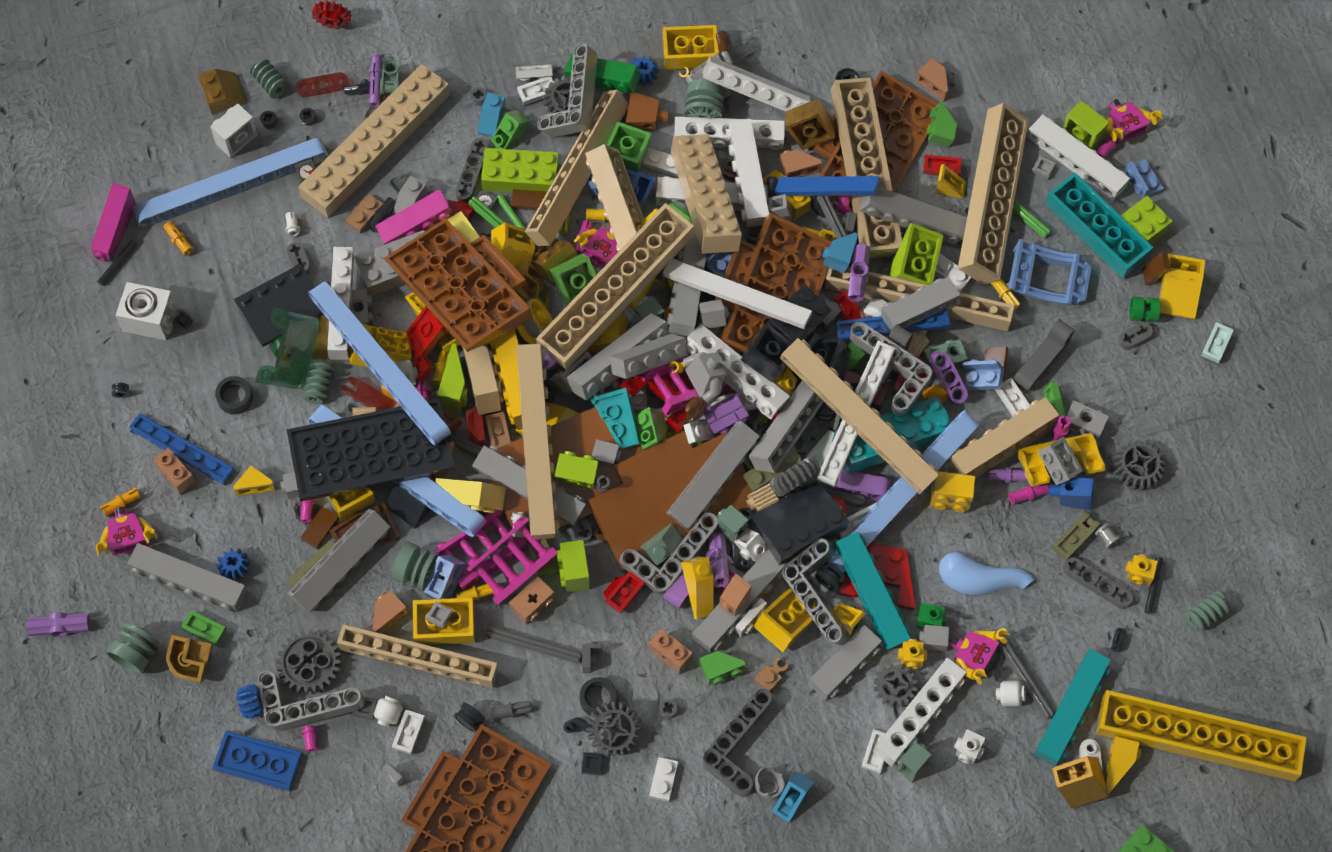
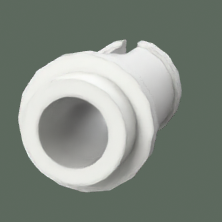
(292, 224)
(515, 516)

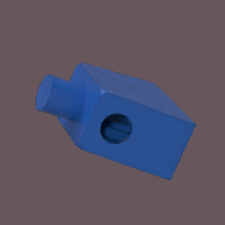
(1074, 493)

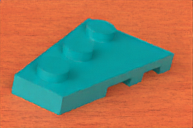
(618, 415)

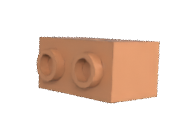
(174, 471)
(533, 591)
(670, 651)

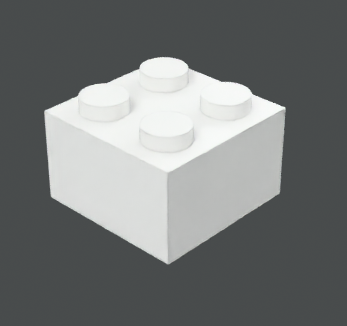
(233, 130)

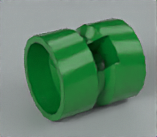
(1137, 309)

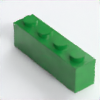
(612, 75)

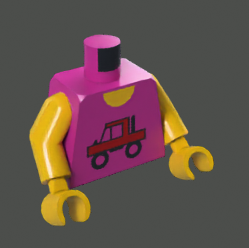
(1129, 121)
(598, 245)
(124, 533)
(976, 651)

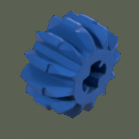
(647, 68)
(238, 558)
(249, 701)

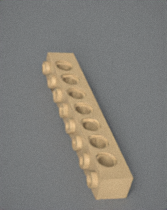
(417, 656)

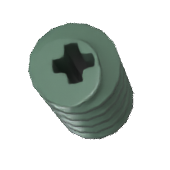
(269, 78)
(315, 382)
(1207, 610)

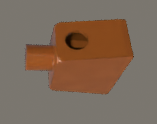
(645, 112)

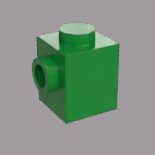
(931, 615)

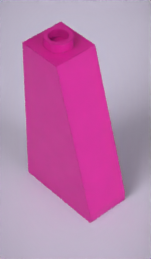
(113, 222)

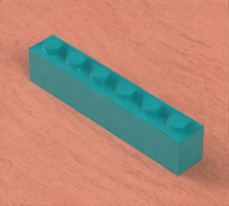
(872, 591)
(1072, 707)

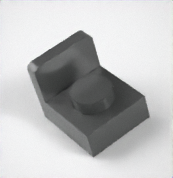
(847, 220)
(588, 652)

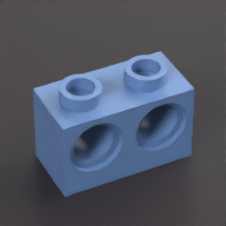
(444, 577)

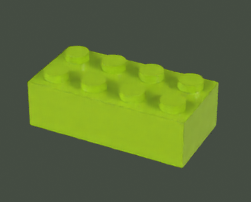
(518, 170)

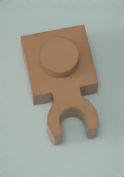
(770, 677)

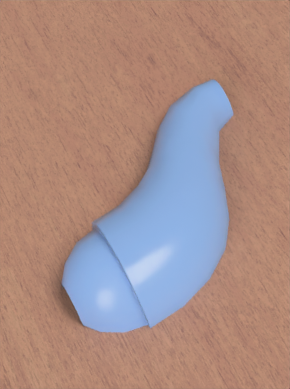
(974, 578)

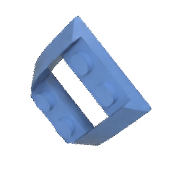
(1023, 266)

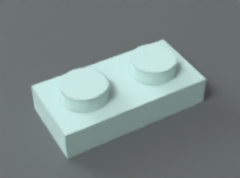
(1217, 342)

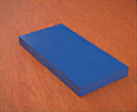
(257, 761)

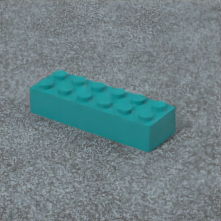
(1098, 225)
(919, 426)

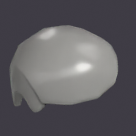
(769, 783)

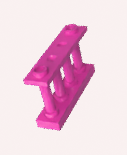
(673, 402)
(469, 579)
(514, 579)

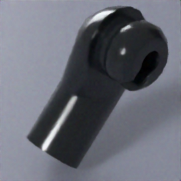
(363, 87)
(771, 185)
(737, 561)
(576, 724)

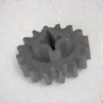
(902, 686)

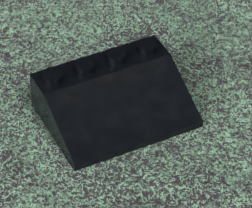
(283, 291)
(799, 521)

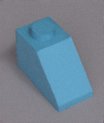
(491, 114)
(840, 252)
(793, 796)

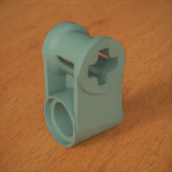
(390, 80)

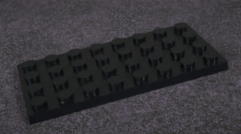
(364, 452)

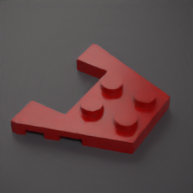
(422, 338)
(635, 385)
(895, 570)

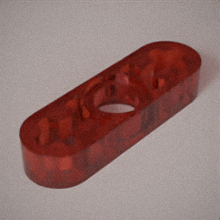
(334, 77)

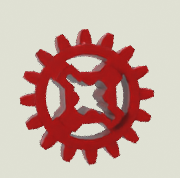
(331, 14)

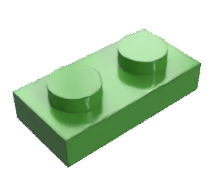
(1054, 395)
(203, 628)

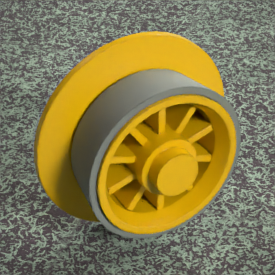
(537, 324)

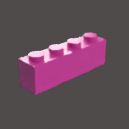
(416, 217)

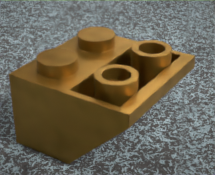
(552, 256)
(1081, 781)

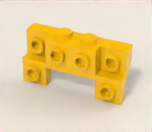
(1082, 446)

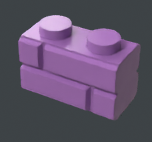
(726, 413)

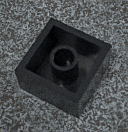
(765, 352)

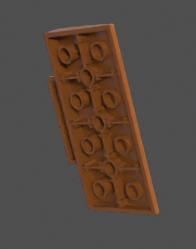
(903, 126)
(777, 266)
(462, 284)
(571, 435)
(651, 485)
(474, 799)

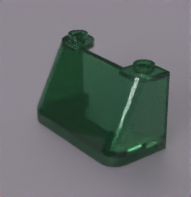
(294, 349)

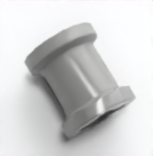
(1107, 535)

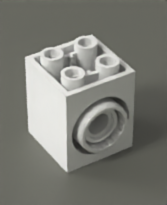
(146, 311)

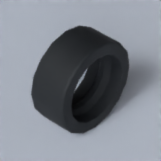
(230, 382)
(595, 682)

